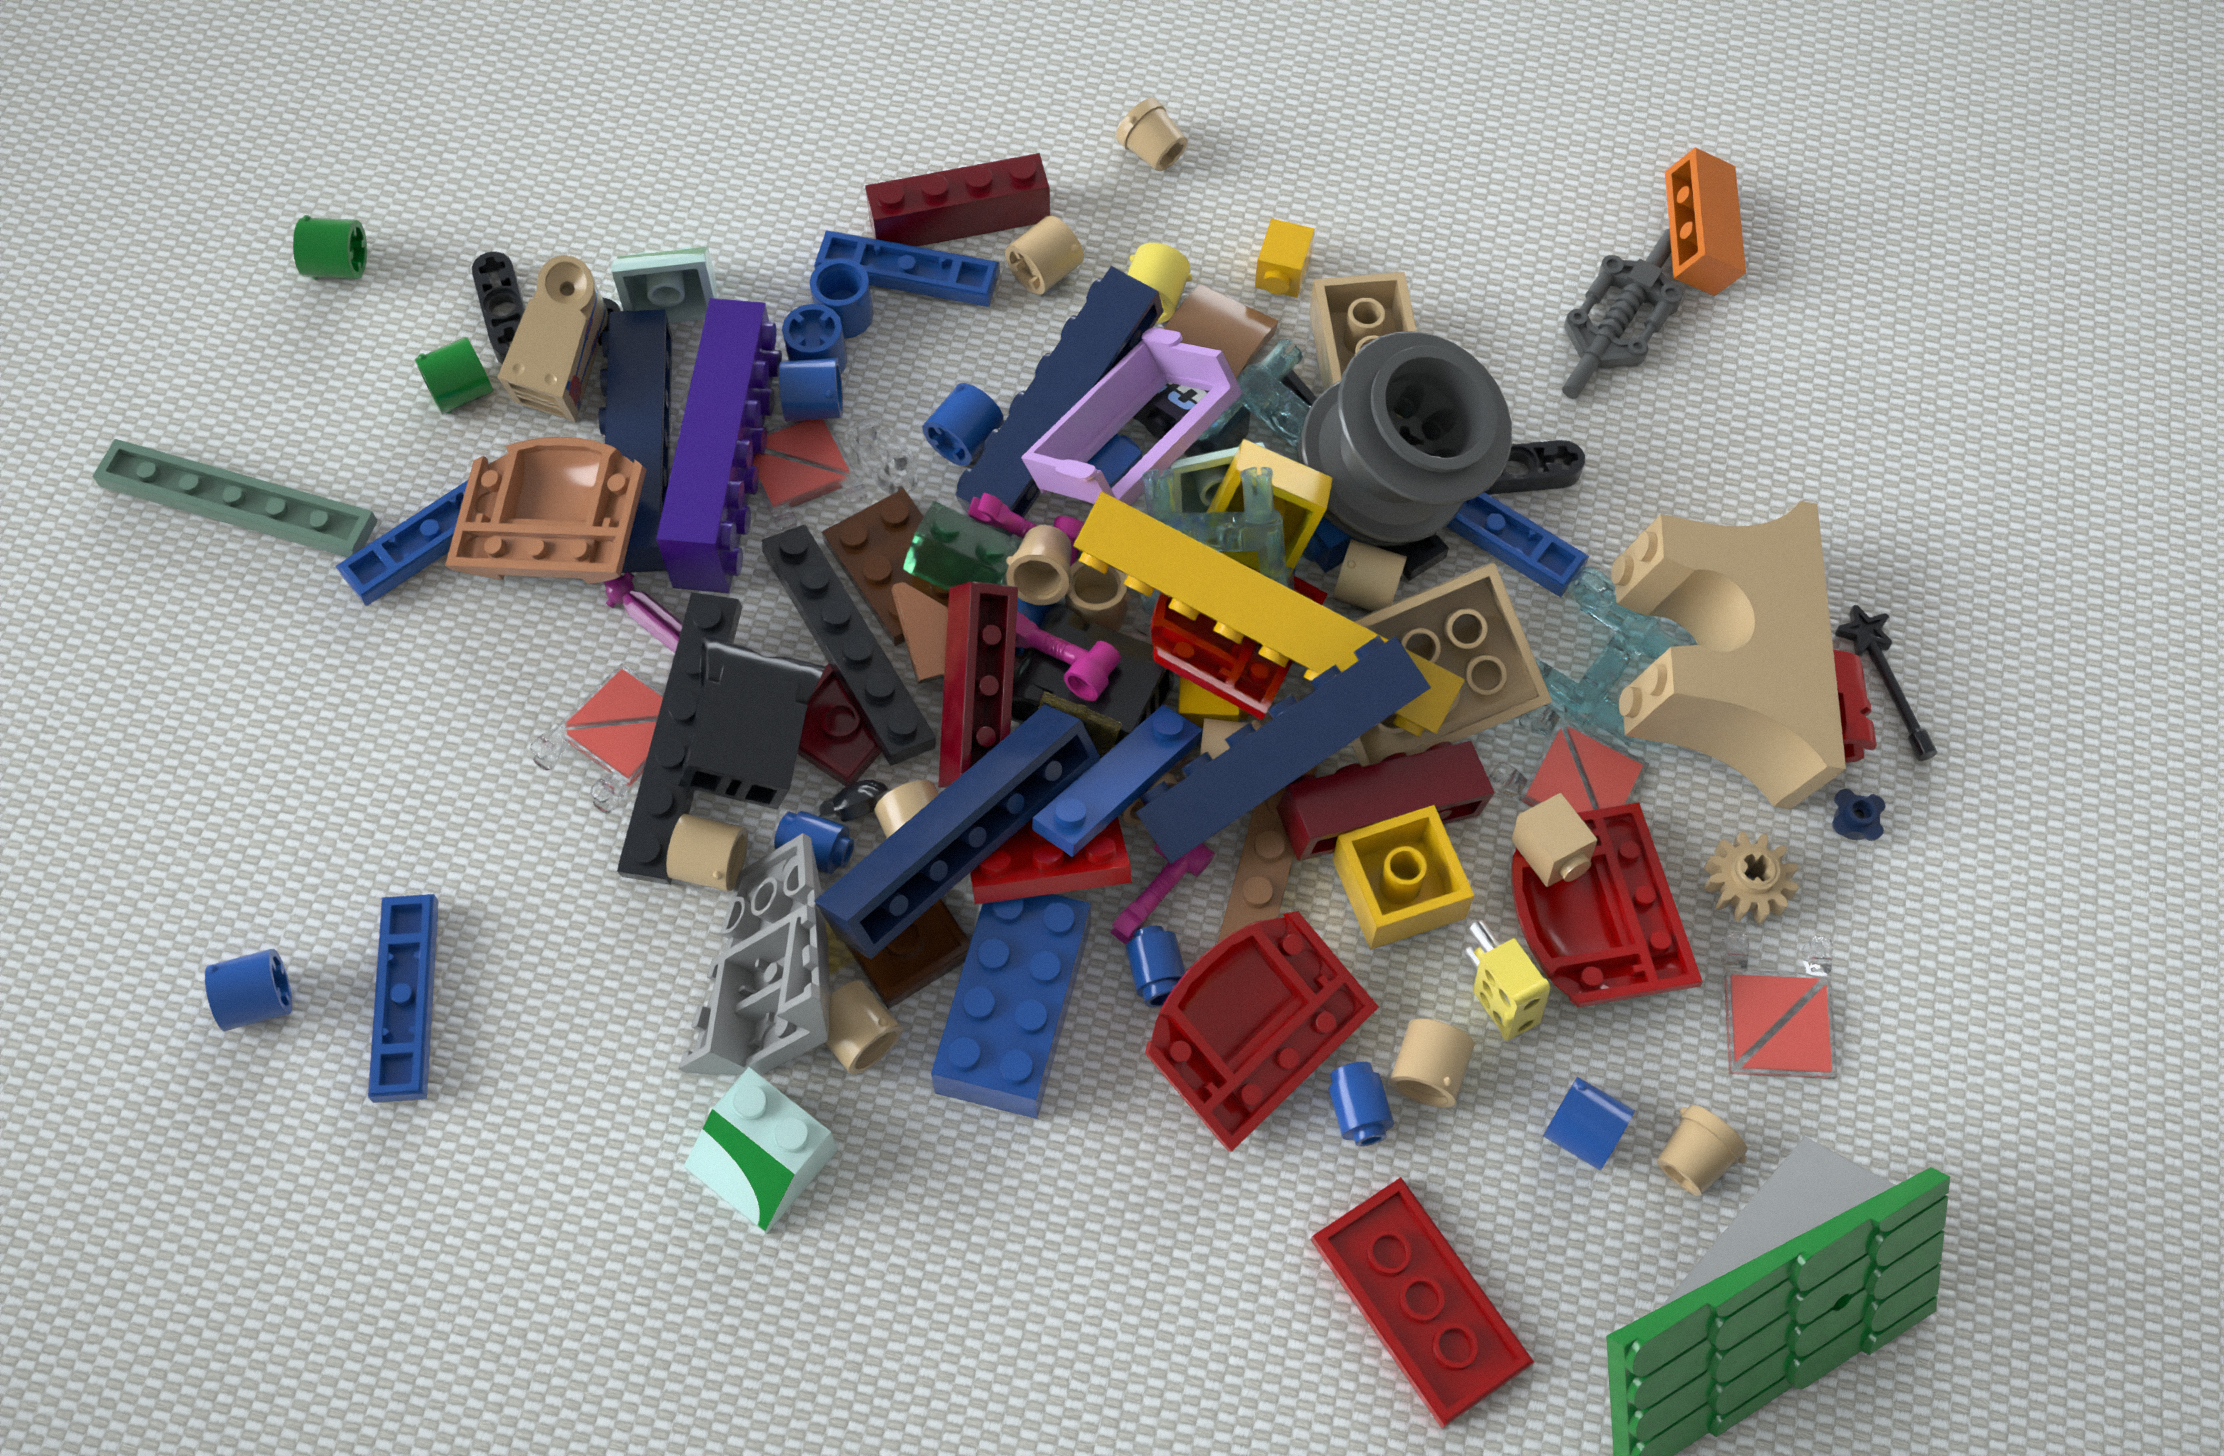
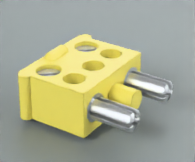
(1506, 982)

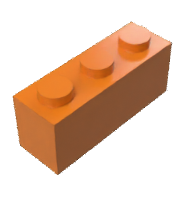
(1705, 222)

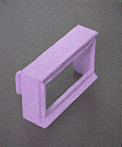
(1062, 453)

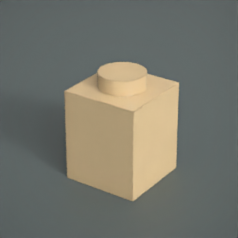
(1554, 840)

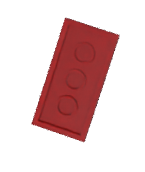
(1422, 1302)

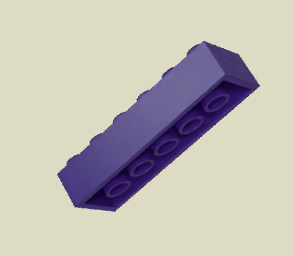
(718, 446)

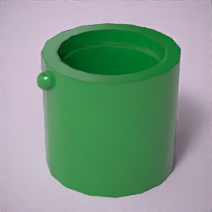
(330, 248)
(454, 375)

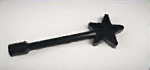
(1867, 634)

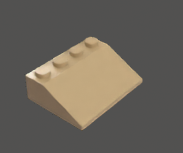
(1473, 634)

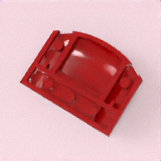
(1216, 662)
(1612, 927)
(1255, 1023)

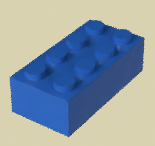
(1012, 1002)

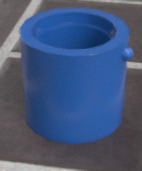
(846, 290)
(814, 333)
(811, 389)
(962, 424)
(248, 989)
(1589, 1123)

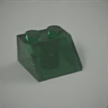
(958, 549)

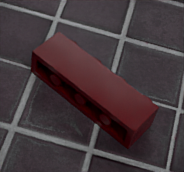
(960, 202)
(977, 675)
(1360, 796)

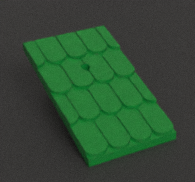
(1785, 1295)

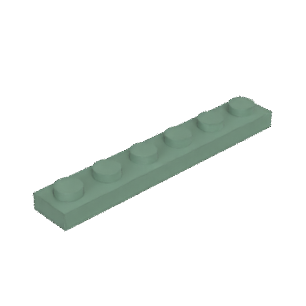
(235, 498)

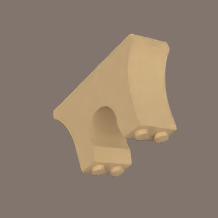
(1764, 662)

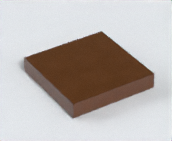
(916, 956)

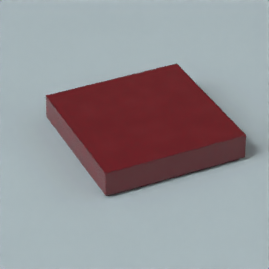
(835, 734)

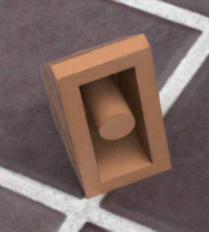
(924, 631)

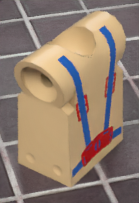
(556, 340)

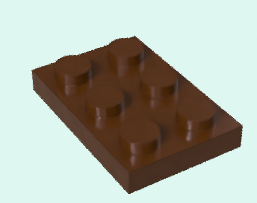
(873, 552)

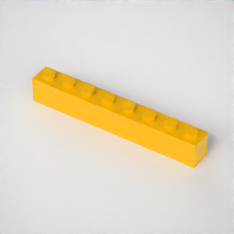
(1244, 602)

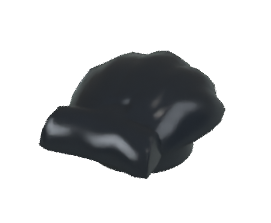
(854, 800)

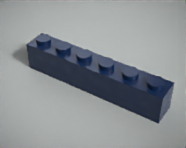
(1090, 345)
(640, 418)
(1282, 749)
(957, 830)

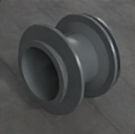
(1413, 472)

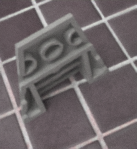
(774, 971)

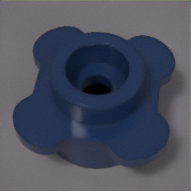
(1850, 825)

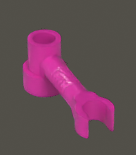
(995, 513)
(1089, 669)
(1139, 910)

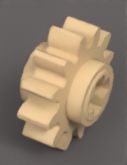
(1771, 882)

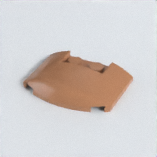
(548, 512)

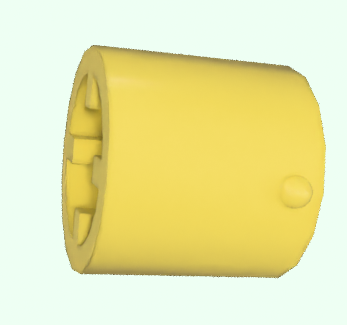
(1163, 270)

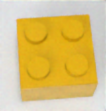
(1298, 495)
(1402, 877)

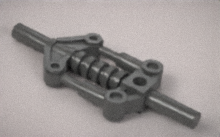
(1639, 283)

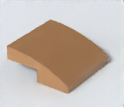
(1223, 325)

